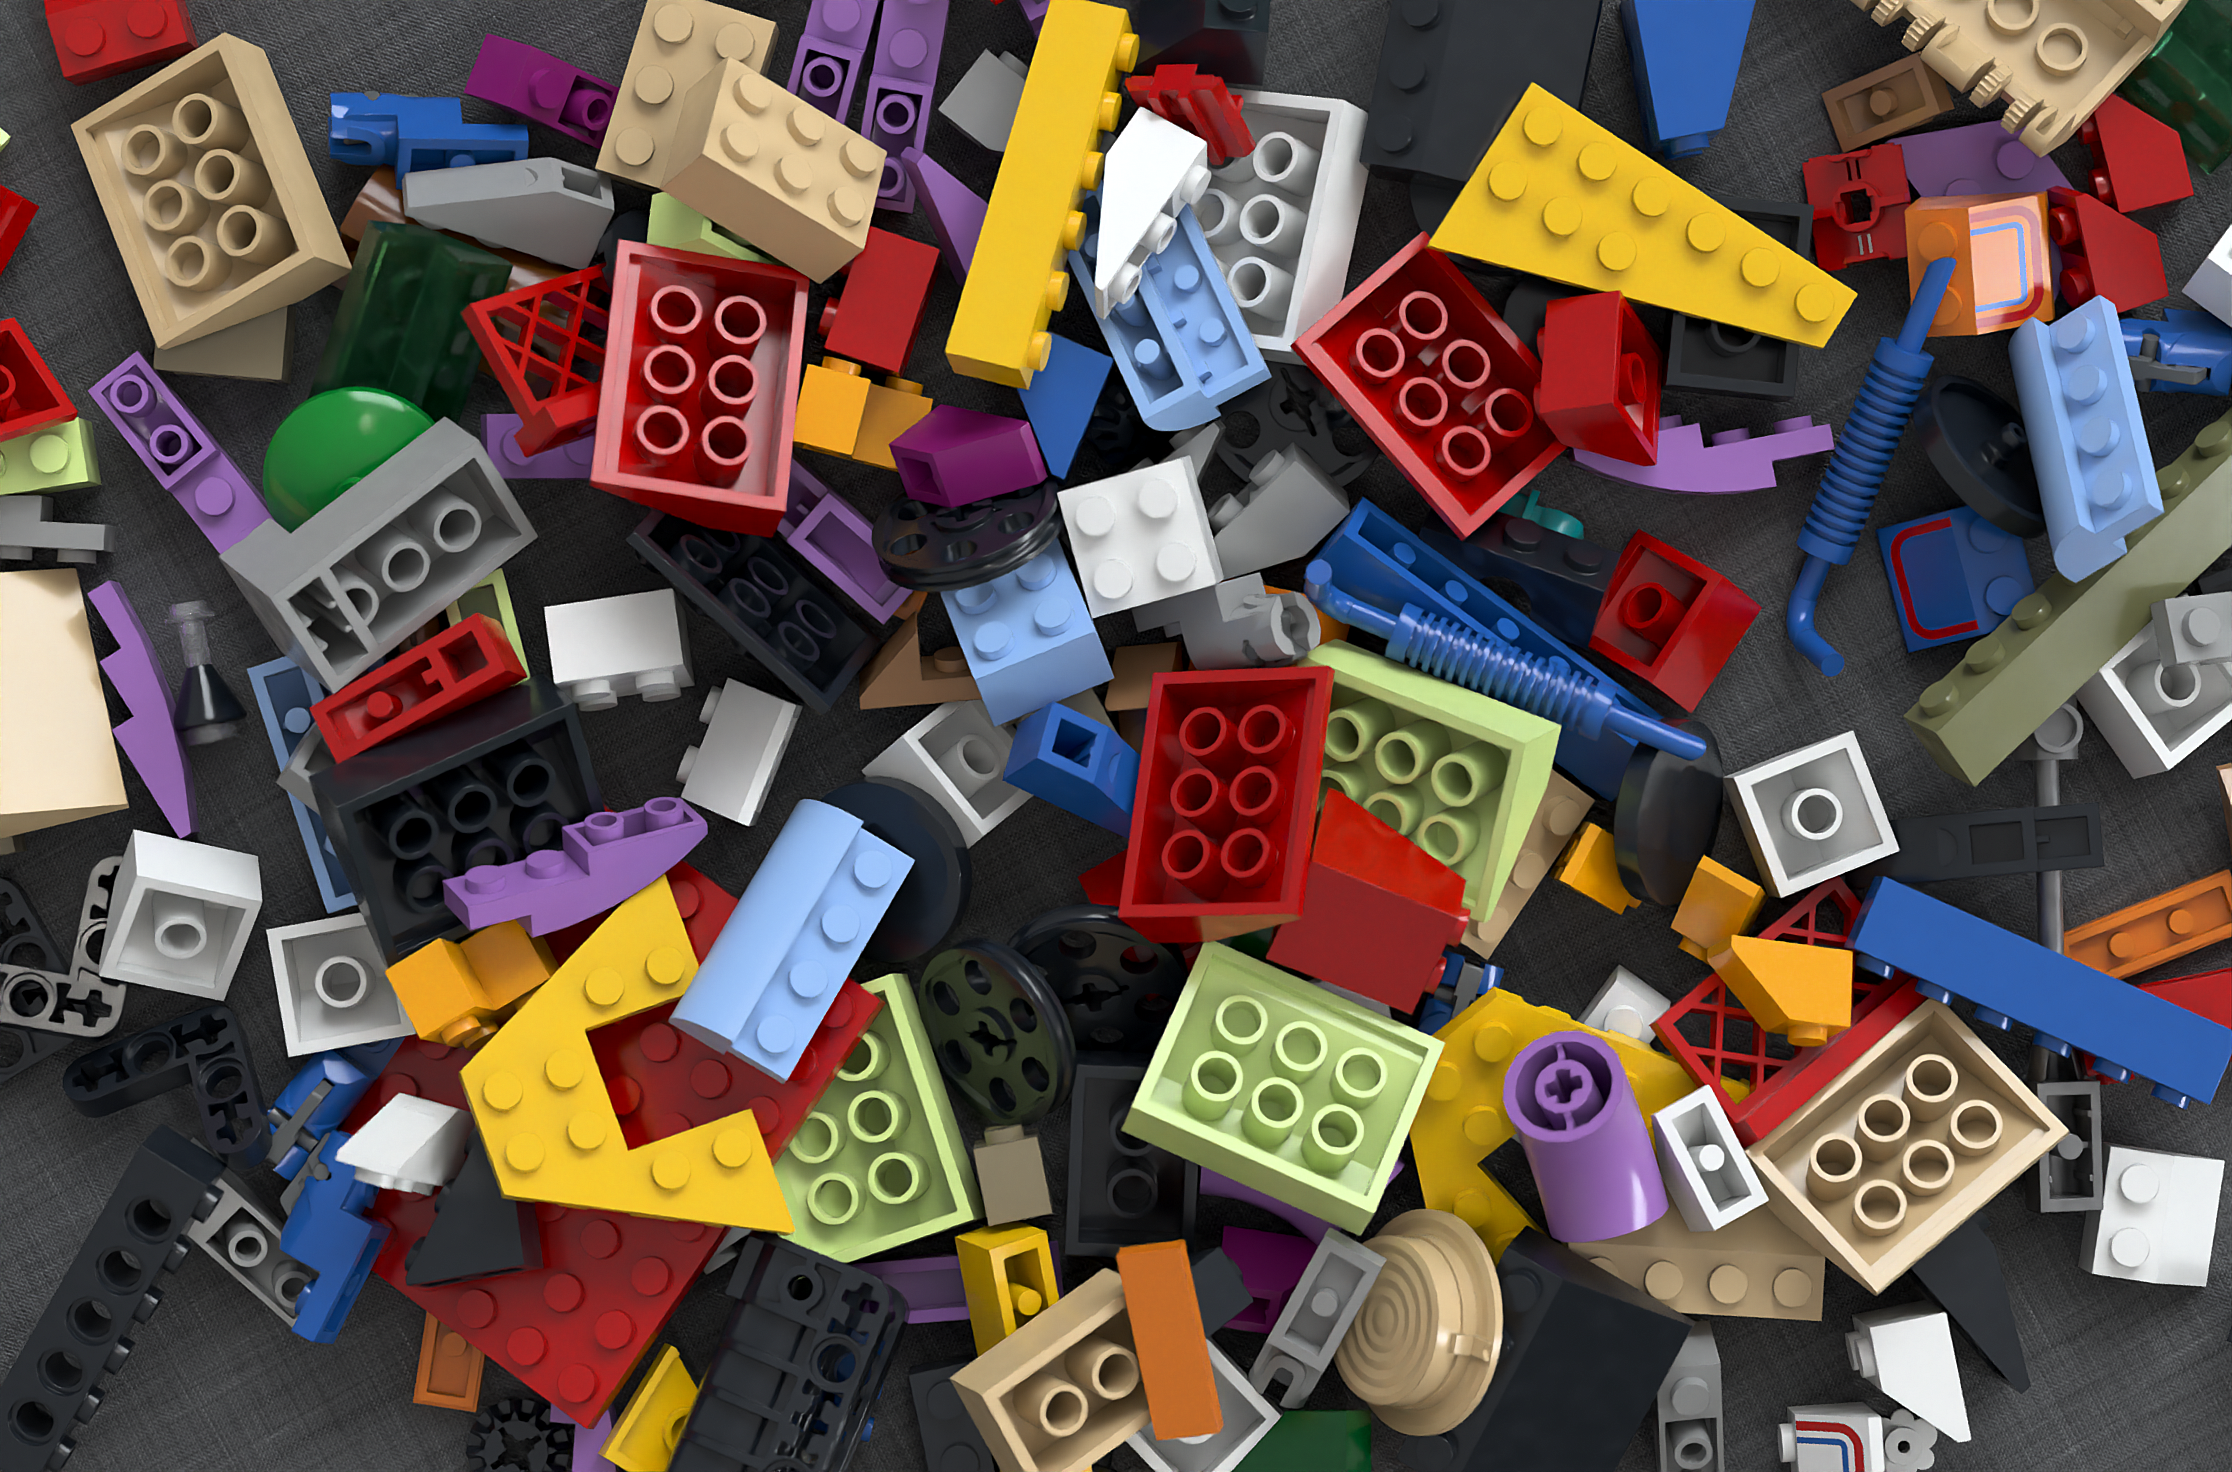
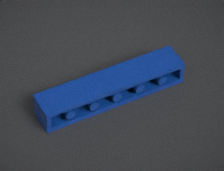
(1391, 566)
(2040, 990)

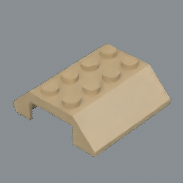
(2038, 55)

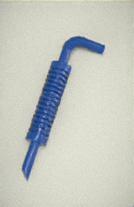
(1861, 461)
(1496, 668)

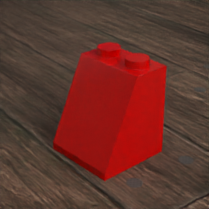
(1372, 909)

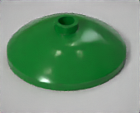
(332, 446)

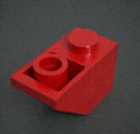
(2134, 158)
(2103, 252)

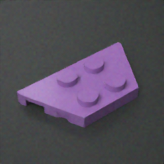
(1979, 161)

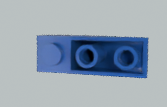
(1075, 766)

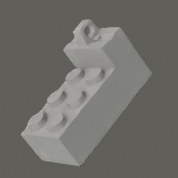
(381, 555)

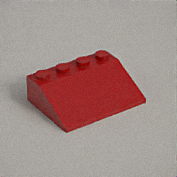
(1435, 384)
(700, 386)
(1225, 802)

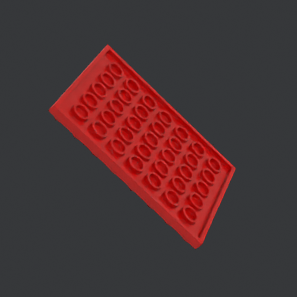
(605, 1273)

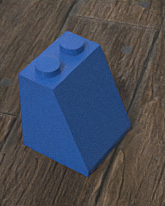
(1684, 68)

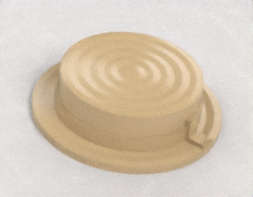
(1427, 1325)

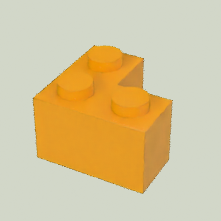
(851, 416)
(471, 987)

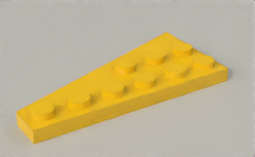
(1606, 218)

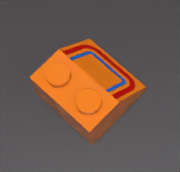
(1999, 254)

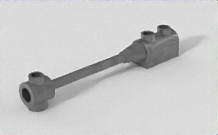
(2072, 1170)

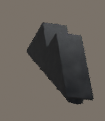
(475, 1229)

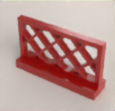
(564, 415)
(1810, 1067)

